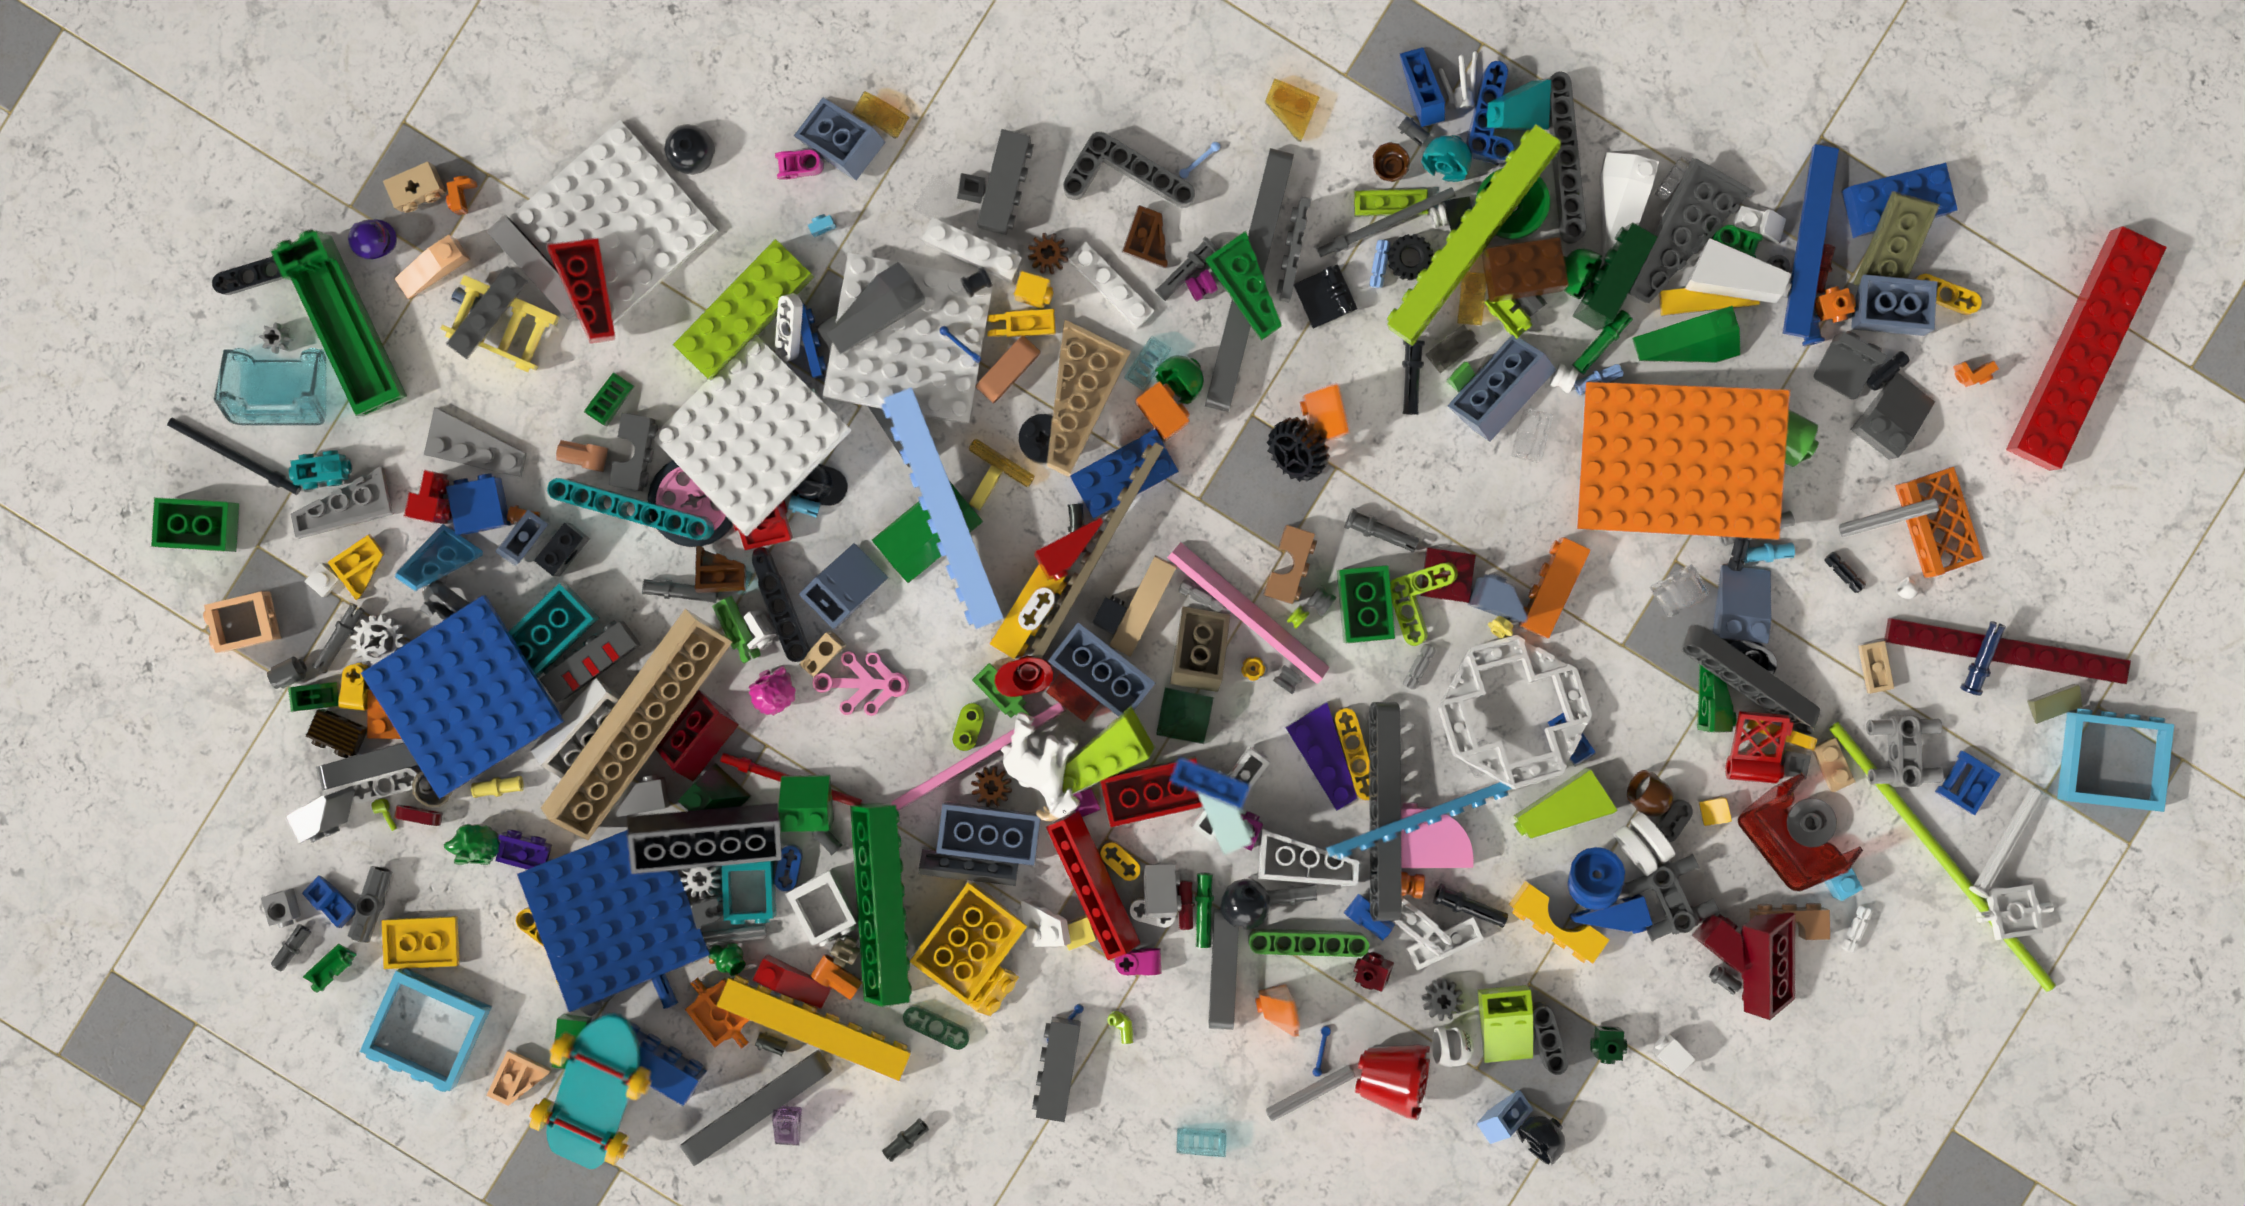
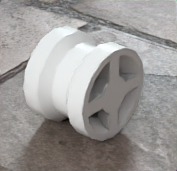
(1564, 378)

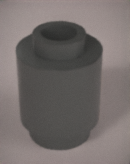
(287, 673)

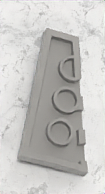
(462, 443)
(354, 504)

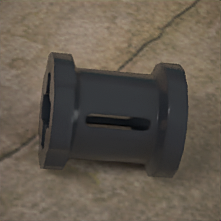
(976, 282)

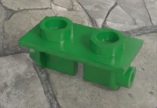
(331, 964)

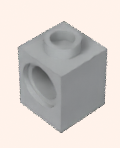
(288, 900)

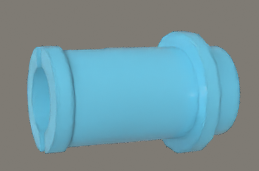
(804, 506)

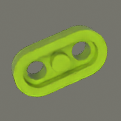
(968, 727)

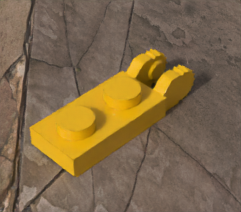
(1024, 323)

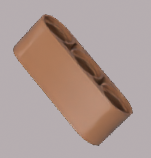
(1008, 369)

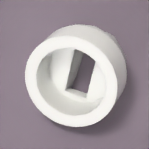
(1907, 588)

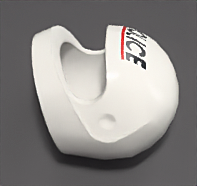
(1451, 1047)

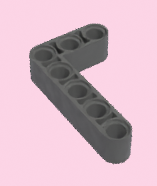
(1127, 168)

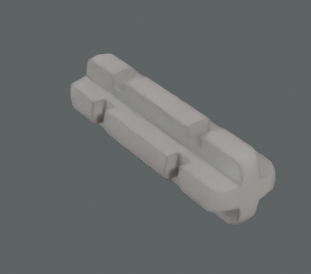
(1200, 595)
(1419, 666)

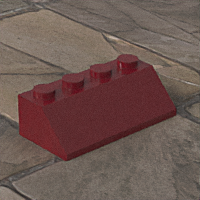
(1768, 964)

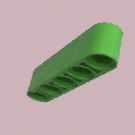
(1319, 948)

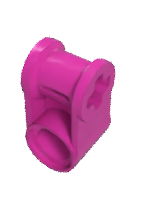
(793, 164)
(1144, 962)

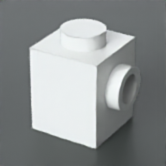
(1672, 1054)

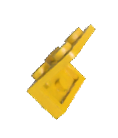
(994, 991)

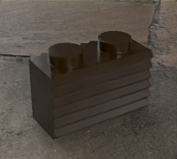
(336, 732)

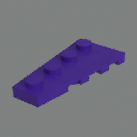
(1321, 749)

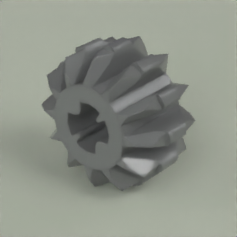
(1449, 1006)

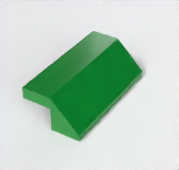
(910, 542)

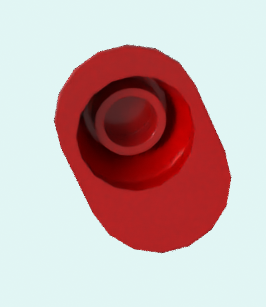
(1023, 676)

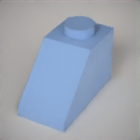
(1505, 1117)

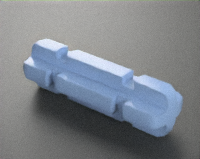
(1379, 263)

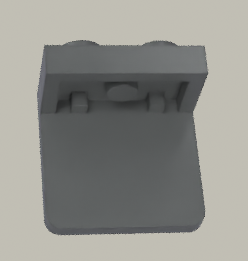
(1848, 364)

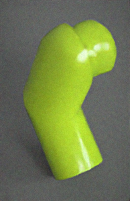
(1124, 1024)

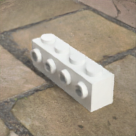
(973, 250)

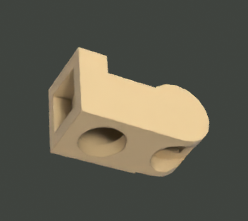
(822, 653)

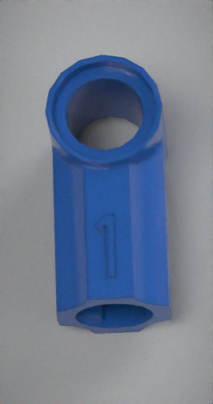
(1360, 913)

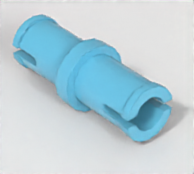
(1770, 552)

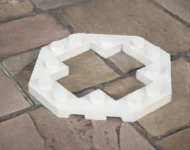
(1492, 757)

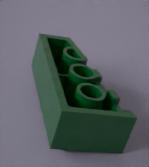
(1615, 276)

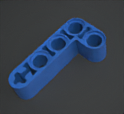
(1485, 134)

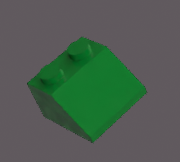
(805, 803)

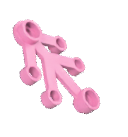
(865, 683)

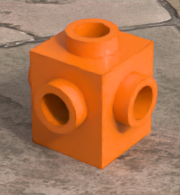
(1835, 304)

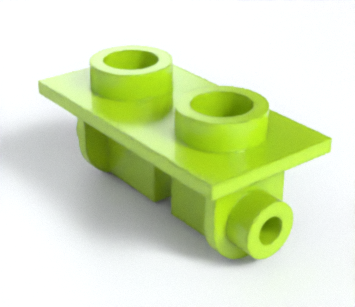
(1514, 322)

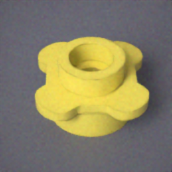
(1501, 627)

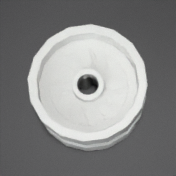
(1644, 844)

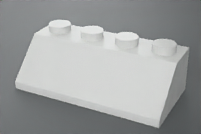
(565, 742)

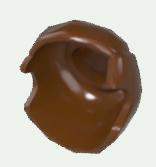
(1391, 162)

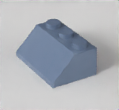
(1895, 305)
(1497, 597)

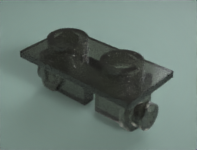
(1452, 348)

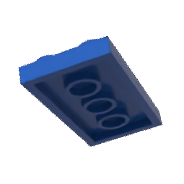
(1104, 479)

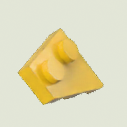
(357, 565)

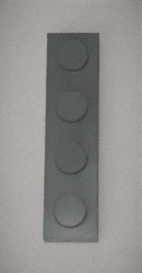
(486, 312)
(967, 868)

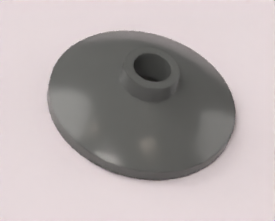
(1823, 822)

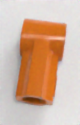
(835, 976)

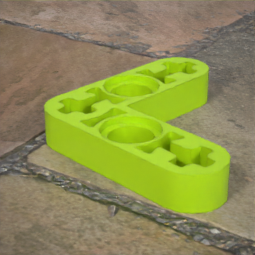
(1413, 589)

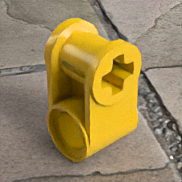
(353, 689)

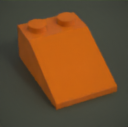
(1326, 412)

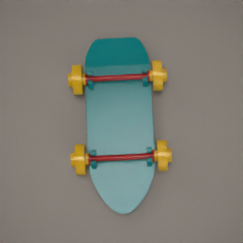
(593, 1092)

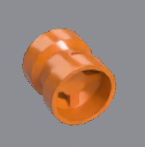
(1412, 885)

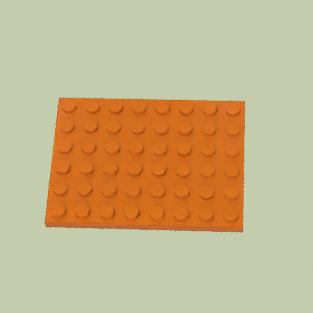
(1683, 459)

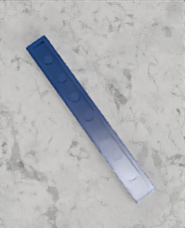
(1810, 241)

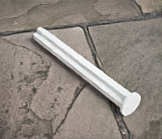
(2007, 843)

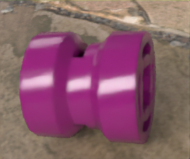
(1201, 285)

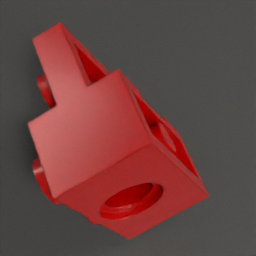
(429, 502)
(770, 531)

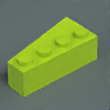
(1109, 752)

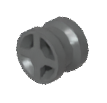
(1321, 600)
(1288, 679)

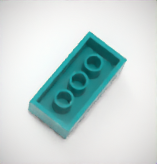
(552, 627)

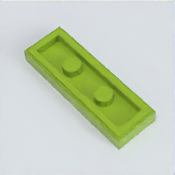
(1387, 201)

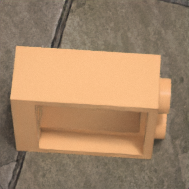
(265, 614)

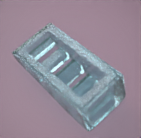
(1137, 381)
(1200, 1150)

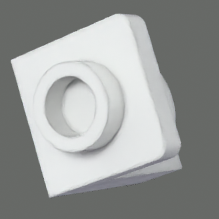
(761, 627)

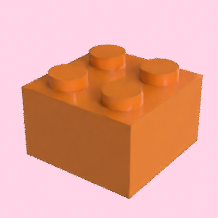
(1163, 411)

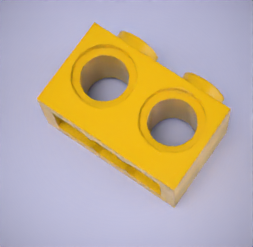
(1033, 290)

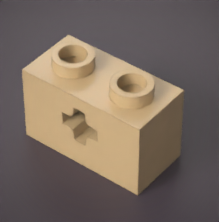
(402, 186)

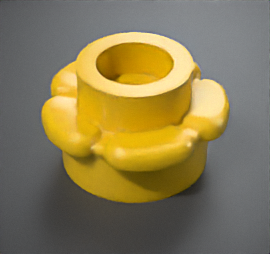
(1259, 668)

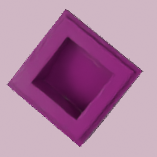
(1087, 801)

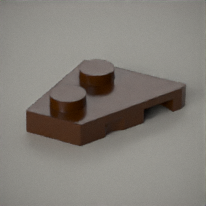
(1146, 237)

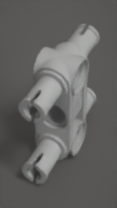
(1904, 751)

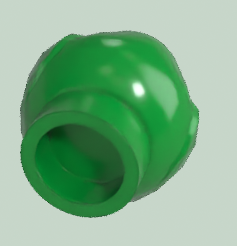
(727, 960)

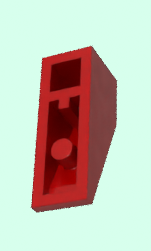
(1061, 554)
(790, 982)

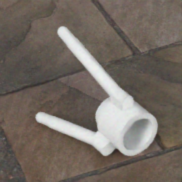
(1464, 96)

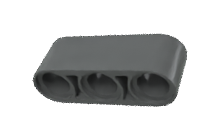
(1555, 1047)

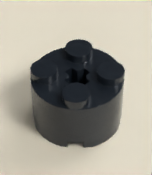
(1028, 436)

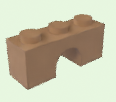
(1298, 545)
(1812, 920)

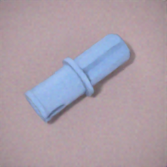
(1605, 376)

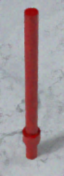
(746, 765)

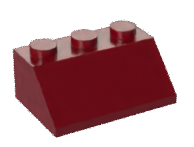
(696, 736)

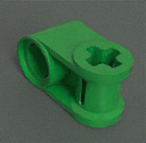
(1740, 239)

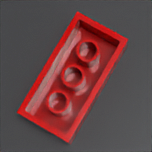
(1146, 794)

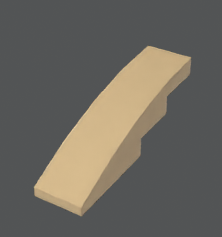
(1143, 605)

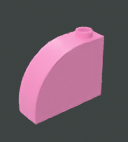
(1435, 845)

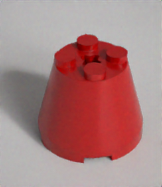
(1395, 1078)

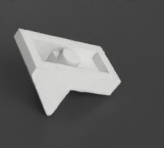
(1766, 223)

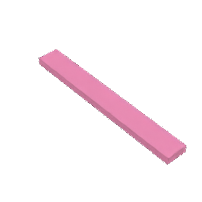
(1248, 612)
(972, 760)

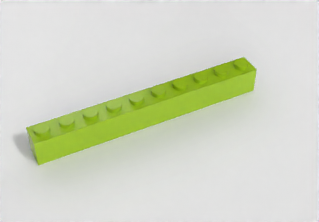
(1473, 235)

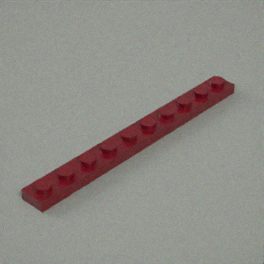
(2008, 651)

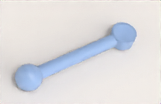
(1184, 173)

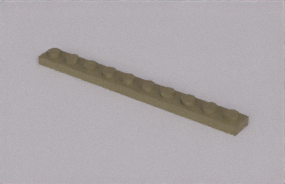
(1091, 558)

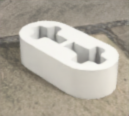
(1031, 605)
(1153, 921)

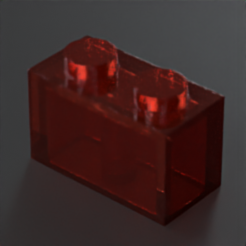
(1072, 697)

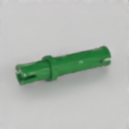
(1600, 344)
(1204, 903)

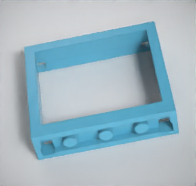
(2071, 755)
(443, 994)

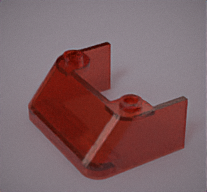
(1795, 864)

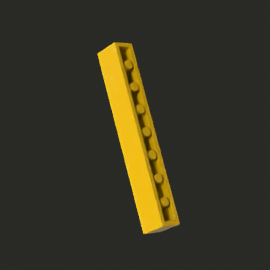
(814, 1028)

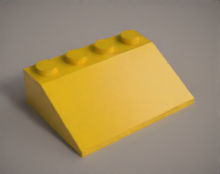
(968, 942)

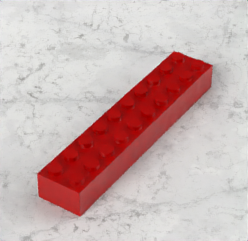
(2086, 348)

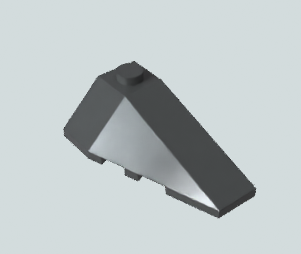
(881, 303)

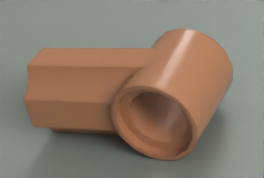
(587, 456)

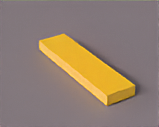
(1685, 301)

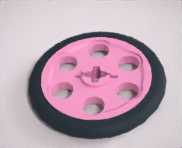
(666, 481)

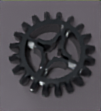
(1298, 449)

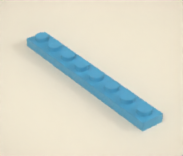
(1411, 823)

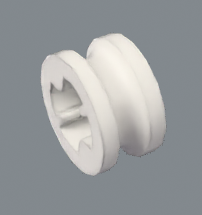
(1438, 216)

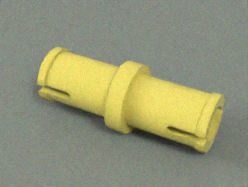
(497, 786)

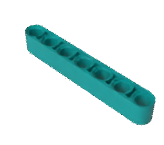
(619, 508)

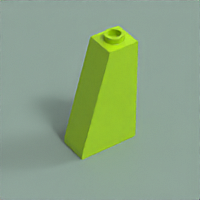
(1567, 805)

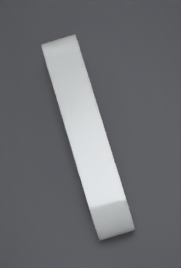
(789, 312)
(376, 780)

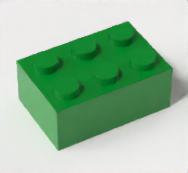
(195, 524)
(1365, 604)

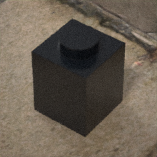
(1110, 614)

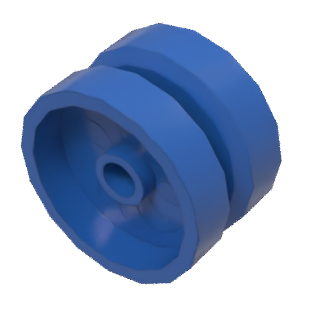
(1596, 878)

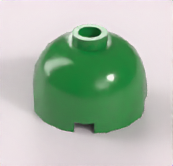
(1580, 269)
(1182, 376)

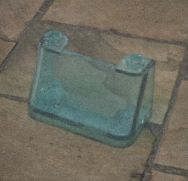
(272, 389)

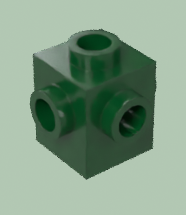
(1608, 1044)

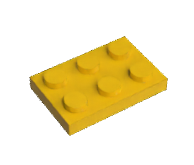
(420, 942)

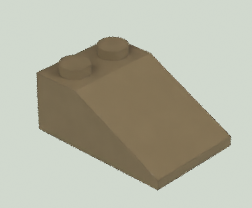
(1200, 649)

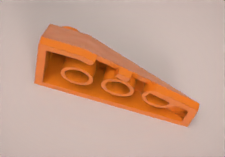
(1279, 1008)

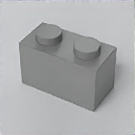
(1160, 891)

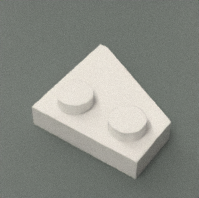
(1043, 926)

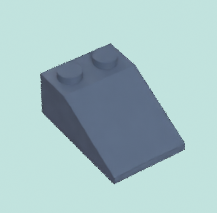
(840, 138)
(1743, 605)

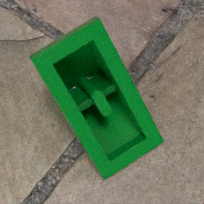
(313, 696)

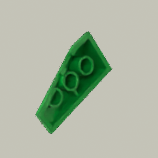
(1699, 339)
(1714, 704)

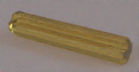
(1000, 461)

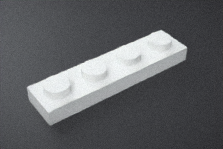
(1111, 285)

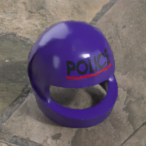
(370, 238)

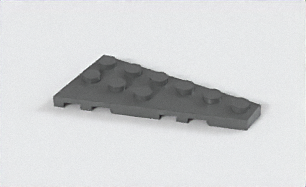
(1692, 217)

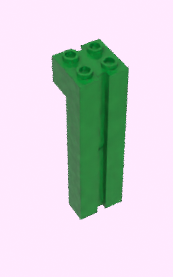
(340, 320)

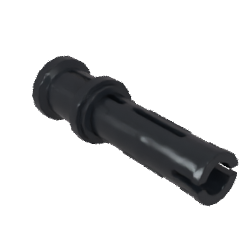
(1412, 365)
(1459, 902)

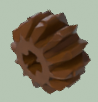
(1052, 260)
(984, 791)

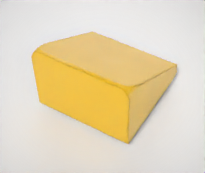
(1715, 811)

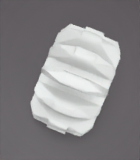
(697, 885)

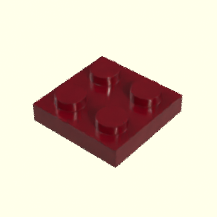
(1461, 587)

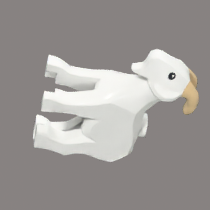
(1041, 768)

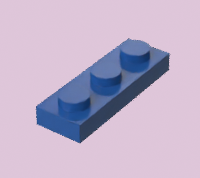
(811, 342)
(1210, 783)

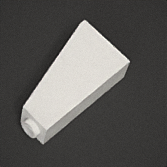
(1737, 275)

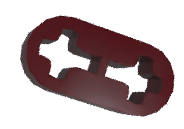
(418, 815)

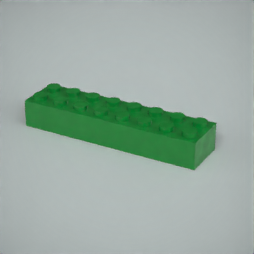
(880, 904)

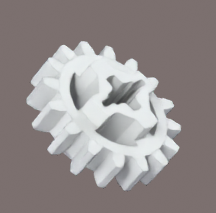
(371, 632)

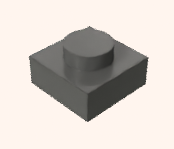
(970, 188)
(1795, 763)

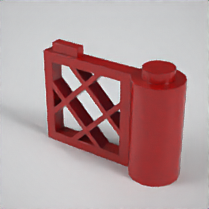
(1753, 765)

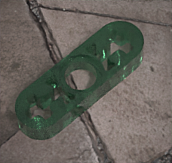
(935, 1017)

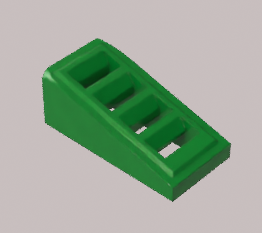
(596, 401)

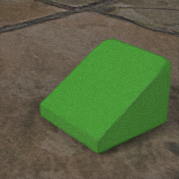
(1461, 376)

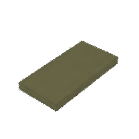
(1898, 237)

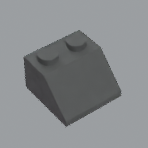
(322, 816)

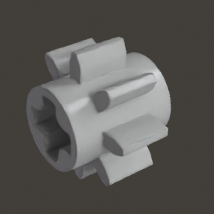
(270, 333)

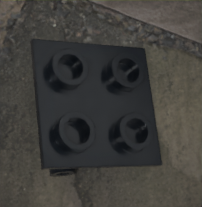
(1325, 296)

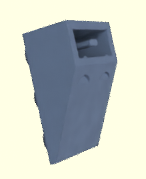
(843, 586)

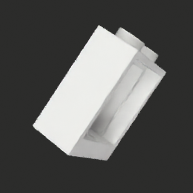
(812, 884)

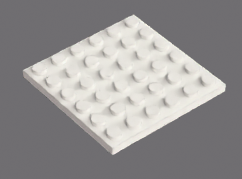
(628, 204)
(912, 348)
(751, 435)

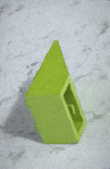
(1506, 1023)

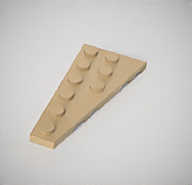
(1084, 383)

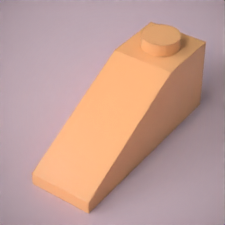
(432, 266)

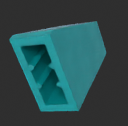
(1522, 107)

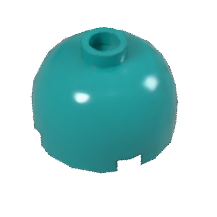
(1449, 157)

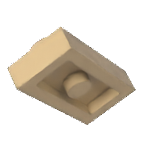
(1876, 667)
(1833, 765)

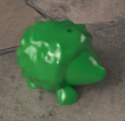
(473, 844)

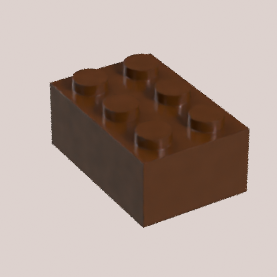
(1524, 269)

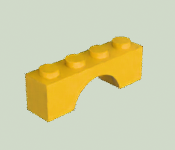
(1583, 939)

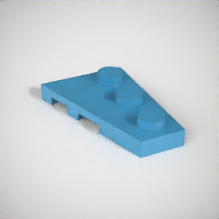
(436, 558)

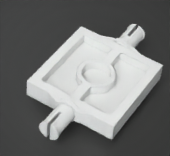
(2014, 912)

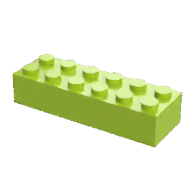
(742, 310)

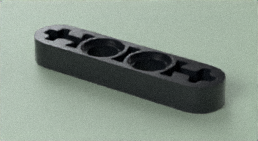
(260, 277)

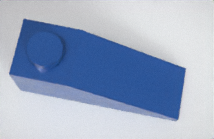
(1423, 87)
(1624, 915)

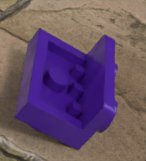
(522, 851)

